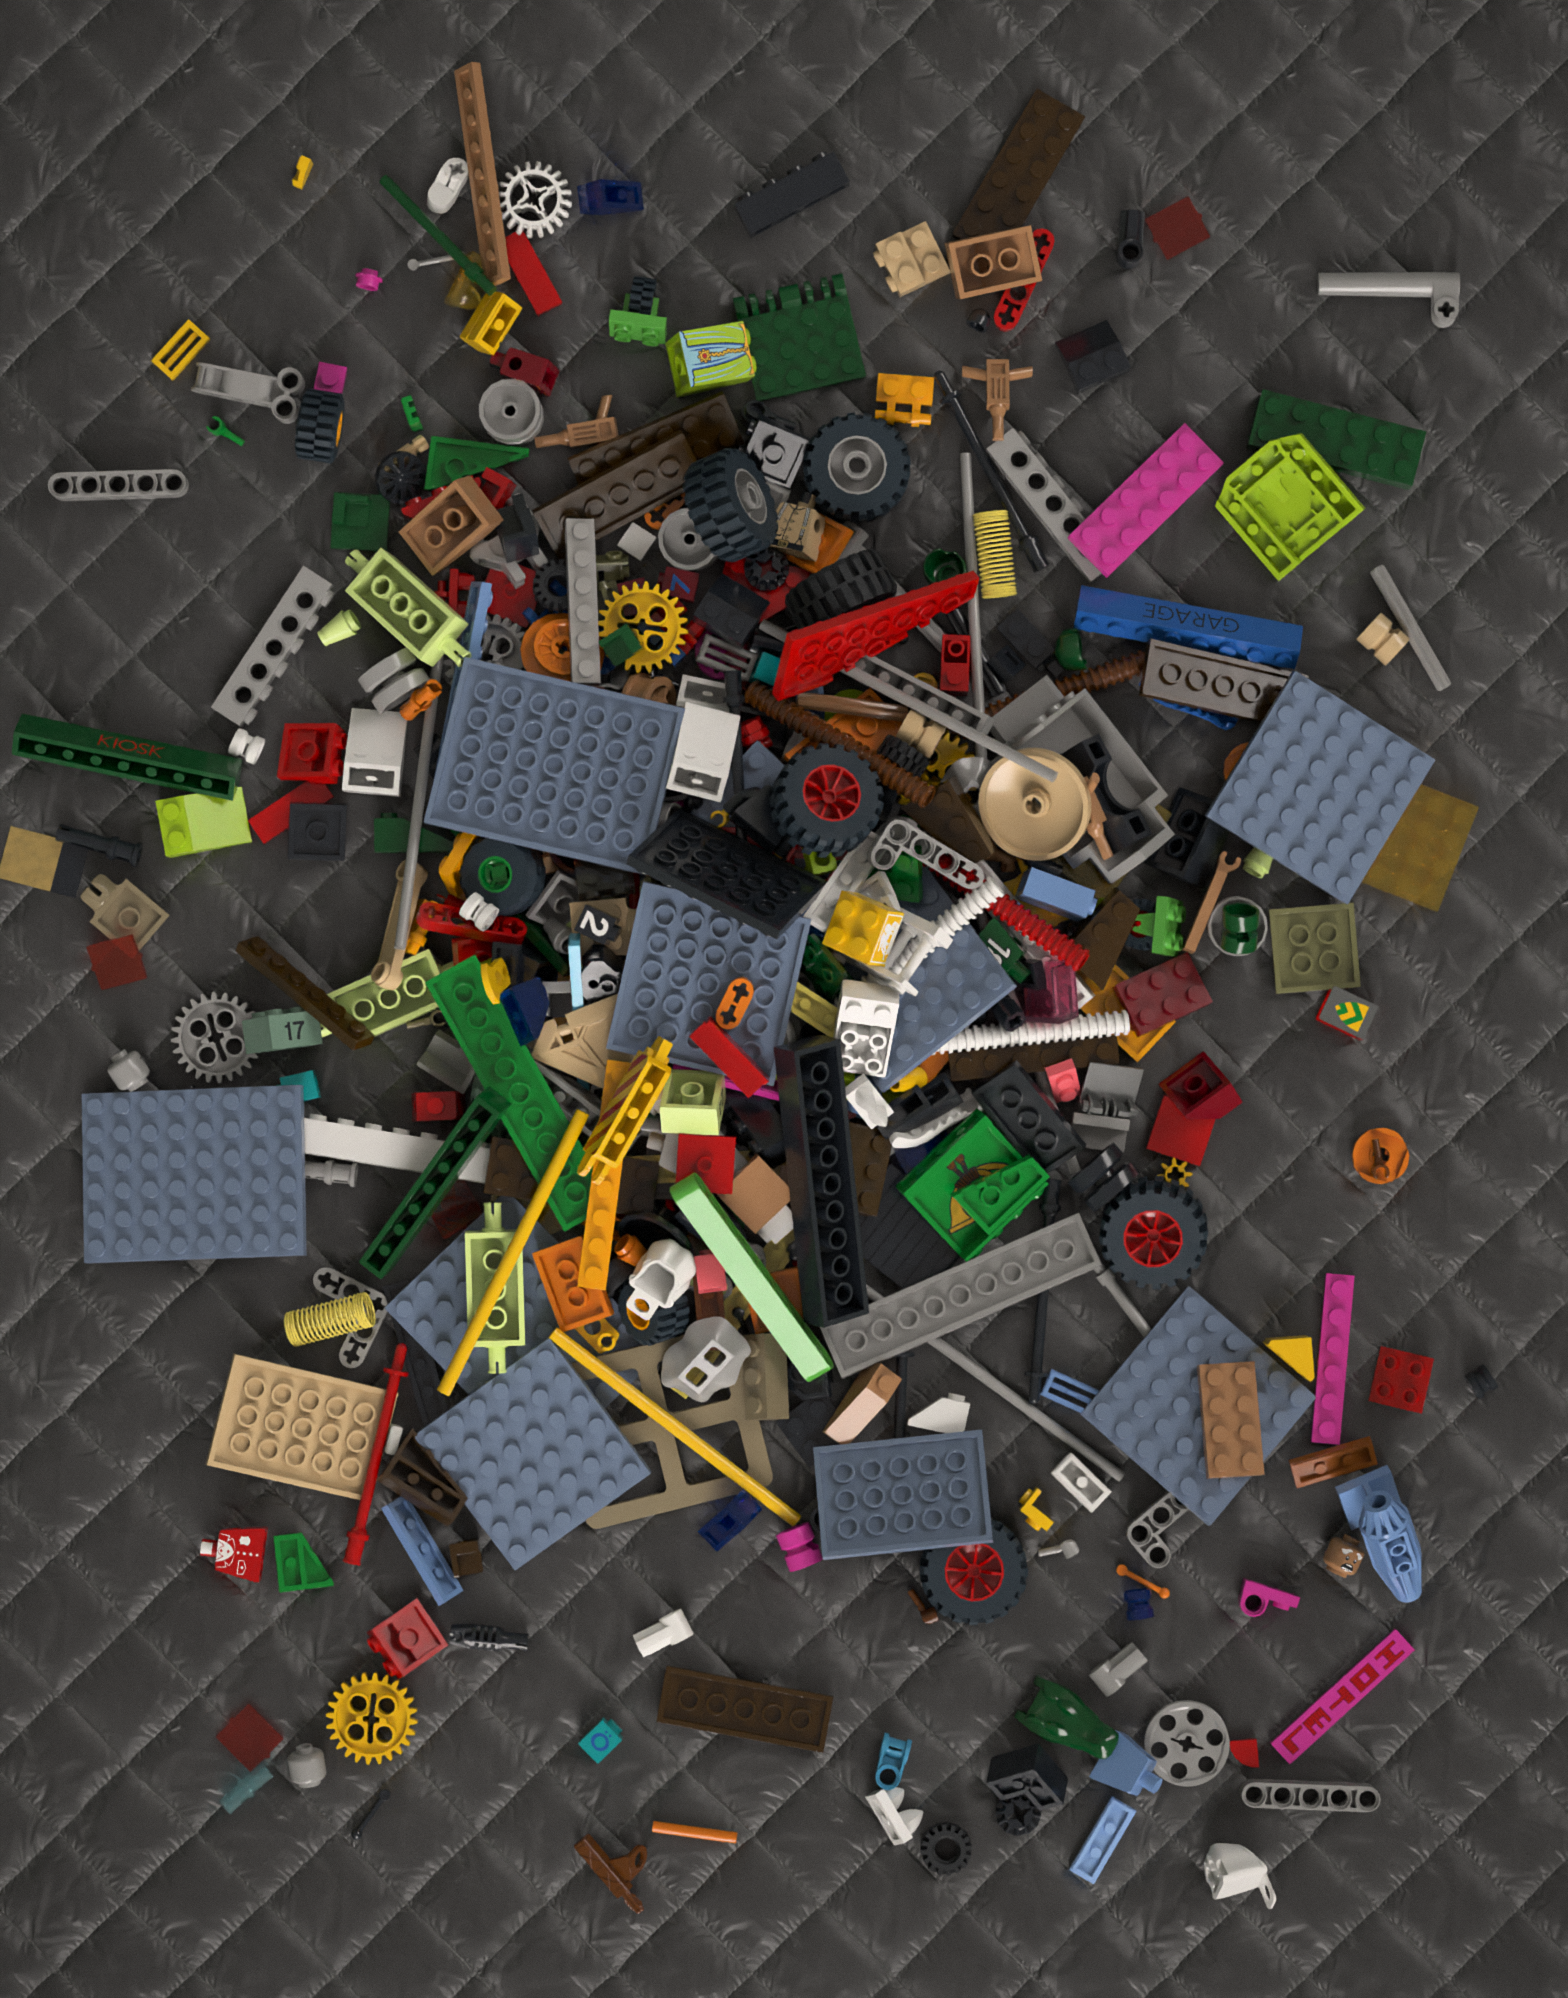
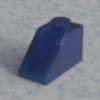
(610, 197)
(526, 1009)
(912, 1156)
(730, 1520)

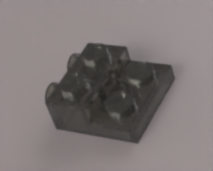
(601, 881)

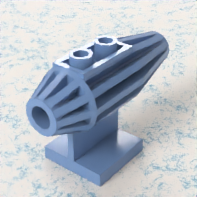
(1387, 1530)

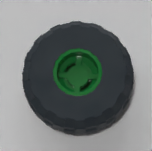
(503, 874)

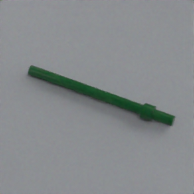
(472, 270)

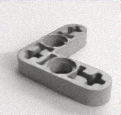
(379, 1314)

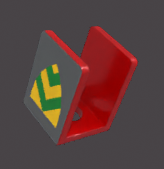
(1346, 1013)

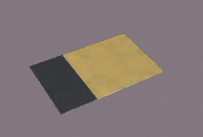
(42, 862)

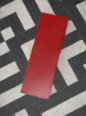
(531, 274)
(276, 816)

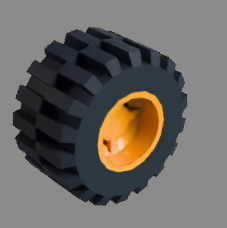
(319, 426)
(662, 1326)

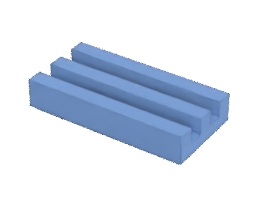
(1049, 1383)

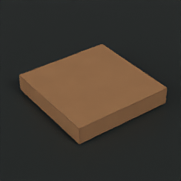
(756, 1193)

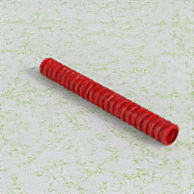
(1025, 921)

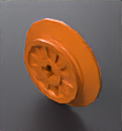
(542, 644)

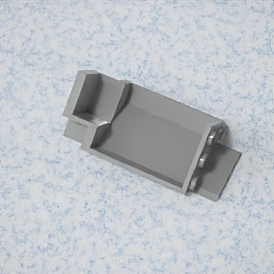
(1057, 723)

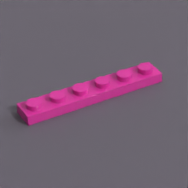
(1332, 1358)

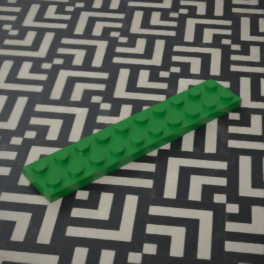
(508, 1068)

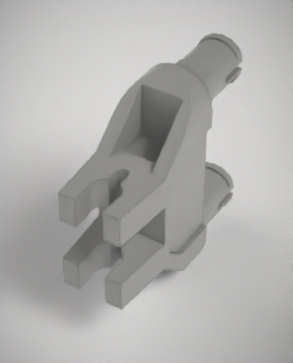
(491, 555)

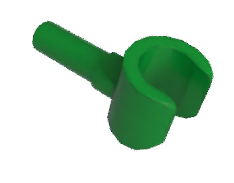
(222, 430)

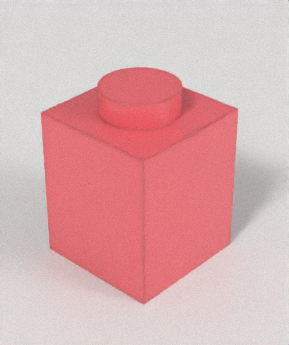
(709, 1273)

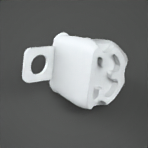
(661, 1276)
(1234, 1870)

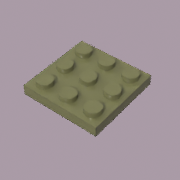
(1314, 948)

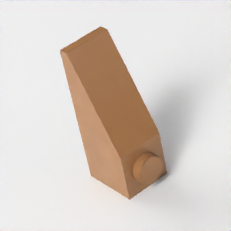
(862, 1402)

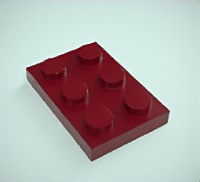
(1162, 994)

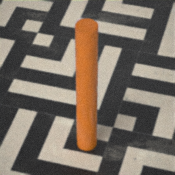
(694, 1832)

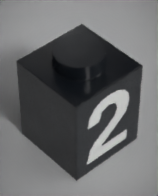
(598, 925)

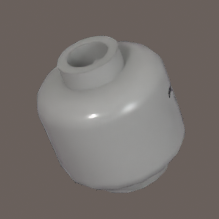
(128, 1070)
(306, 1765)

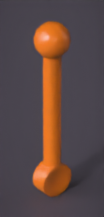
(1122, 1570)

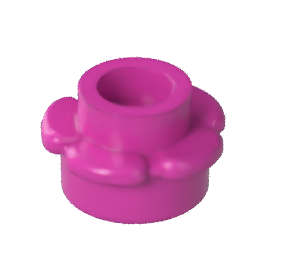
(368, 279)

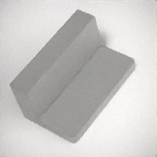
(1100, 1130)

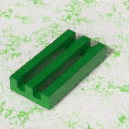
(411, 413)

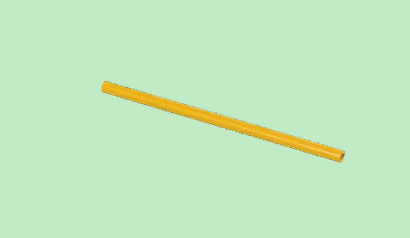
(513, 1252)
(674, 1426)

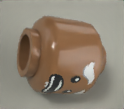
(1343, 1556)

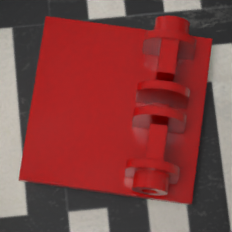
(1401, 1379)

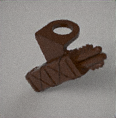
(616, 1871)

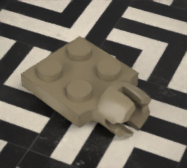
(123, 910)

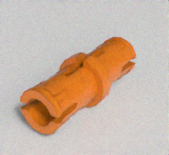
(421, 699)

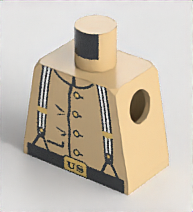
(799, 528)

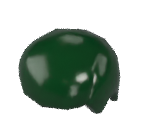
(942, 565)
(1069, 650)

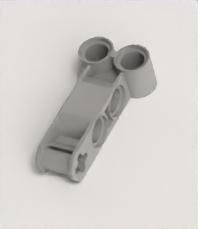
(250, 387)

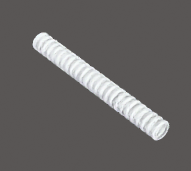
(949, 922)
(1037, 1032)

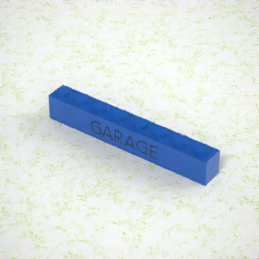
(1188, 626)

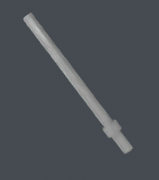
(1106, 1278)

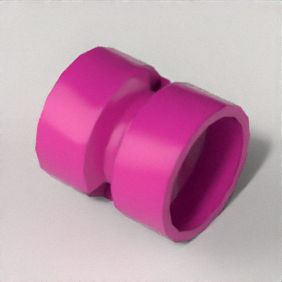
(799, 1546)

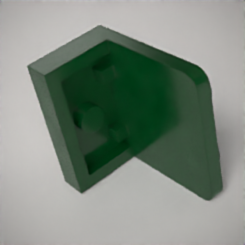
(823, 968)

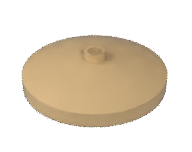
(1021, 823)

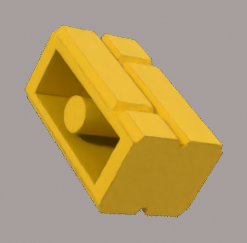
(490, 322)

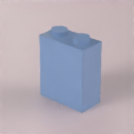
(1056, 894)

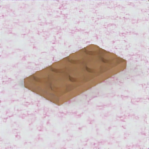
(1230, 1420)

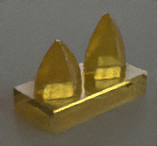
(461, 292)

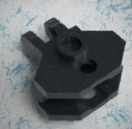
(601, 973)

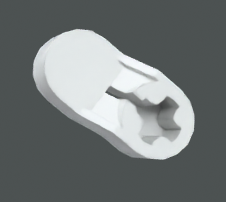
(440, 197)

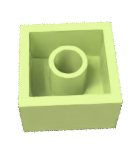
(693, 1102)

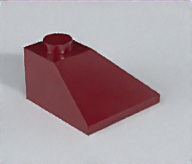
(1201, 1090)

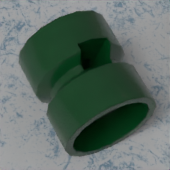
(1239, 929)

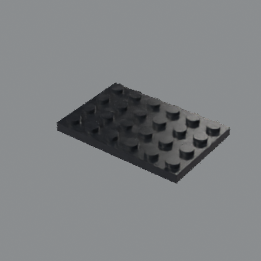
(727, 873)

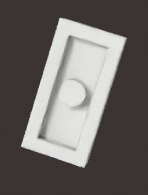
(868, 1102)
(897, 1825)

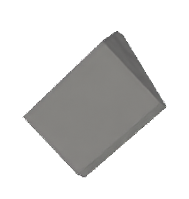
(555, 899)

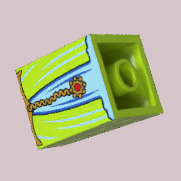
(710, 358)

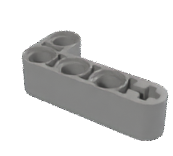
(929, 857)
(1154, 1528)

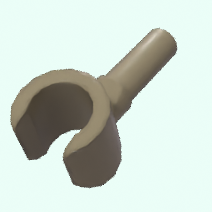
(425, 1021)

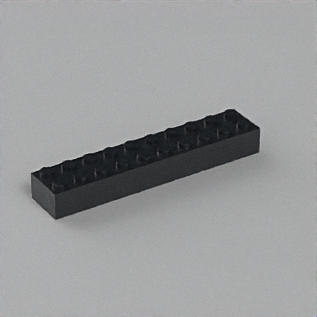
(821, 1180)

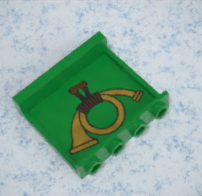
(960, 1159)

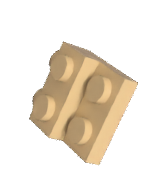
(911, 259)

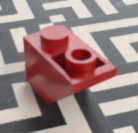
(955, 664)

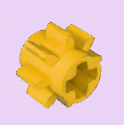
(1179, 1168)

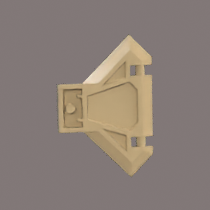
(587, 1052)

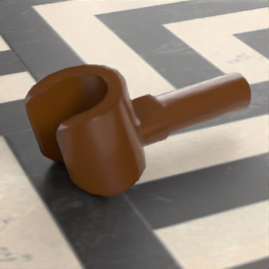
(1378, 1159)
(928, 1615)

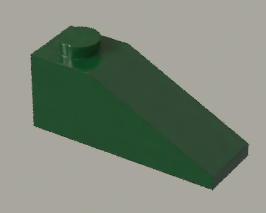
(392, 836)

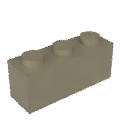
(765, 1379)

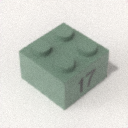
(280, 1030)

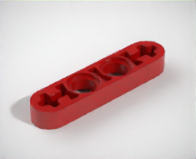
(1016, 315)
(469, 930)

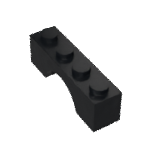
(1123, 825)

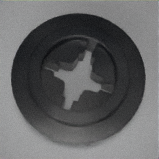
(772, 579)
(1014, 1826)

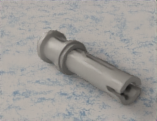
(332, 1172)

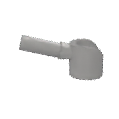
(1068, 1547)

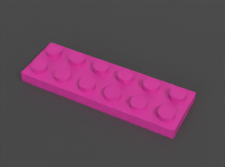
(1145, 500)

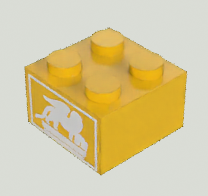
(863, 928)

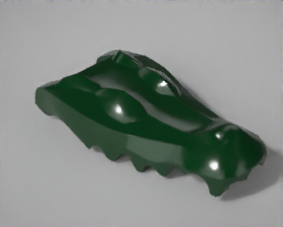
(1065, 1719)

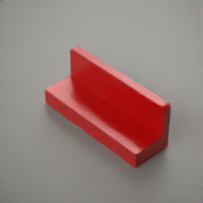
(729, 1057)

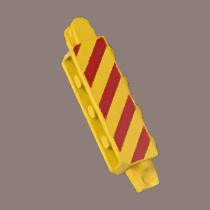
(627, 1110)

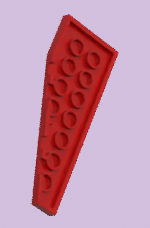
(836, 644)

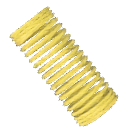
(993, 590)
(296, 1329)

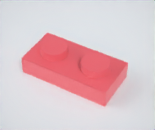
(1063, 1081)

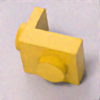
(1035, 1517)

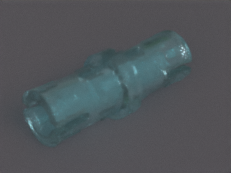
(246, 1788)

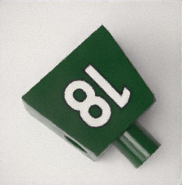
(1005, 948)

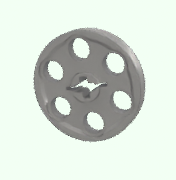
(1197, 1732)

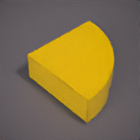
(304, 167)

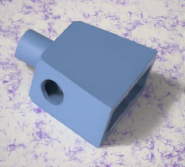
(1128, 1768)

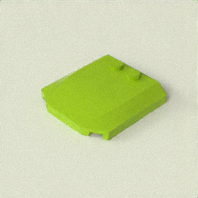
(1286, 502)

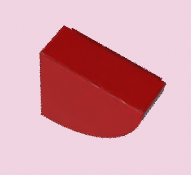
(1245, 1751)

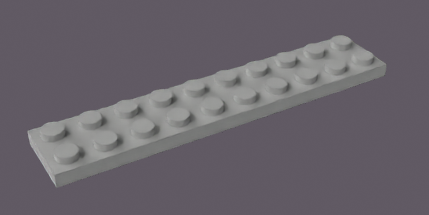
(962, 1295)

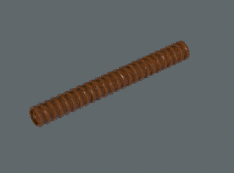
(1088, 680)
(820, 732)

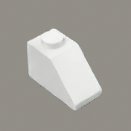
(943, 1415)

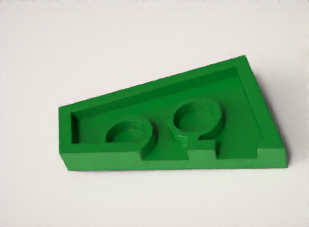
(1001, 1192)

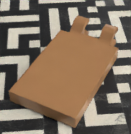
(1208, 902)

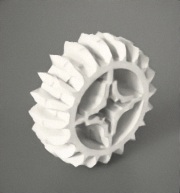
(545, 193)

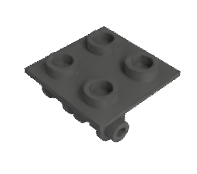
(1110, 1091)

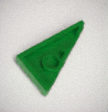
(458, 458)

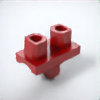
(457, 583)

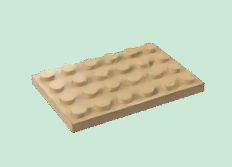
(296, 1426)

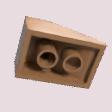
(993, 262)
(451, 524)

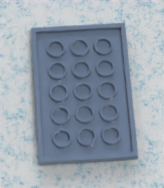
(902, 1494)

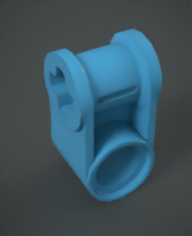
(892, 1759)

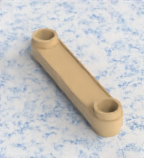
(388, 971)

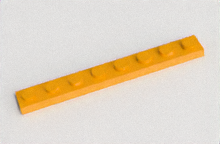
(601, 1203)

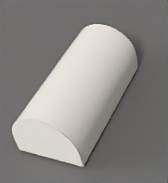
(1080, 1482)

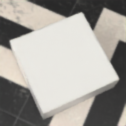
(636, 541)
(393, 1439)

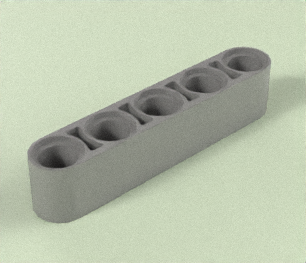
(106, 478)
(1322, 1802)

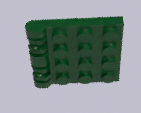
(804, 343)

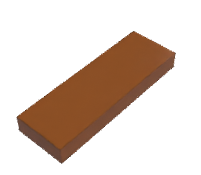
(1333, 1462)

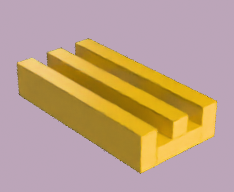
(188, 358)

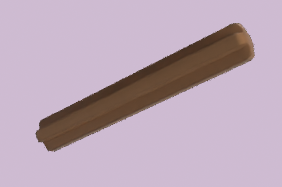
(852, 706)

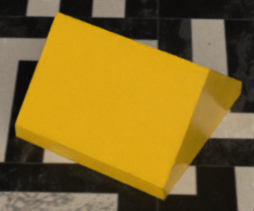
(1295, 1352)

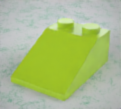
(202, 823)

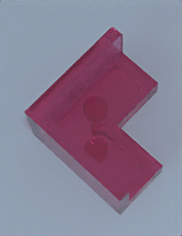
(1057, 1001)

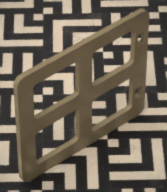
(678, 1492)

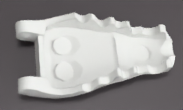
(931, 1129)

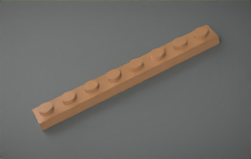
(482, 173)

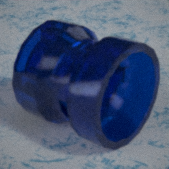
(1138, 1610)

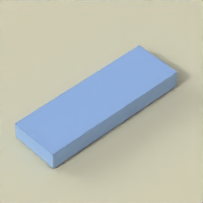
(1102, 1839)

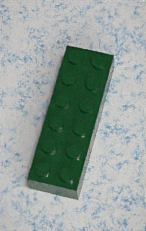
(1344, 439)

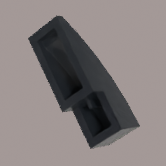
(921, 1106)

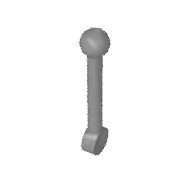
(413, 264)

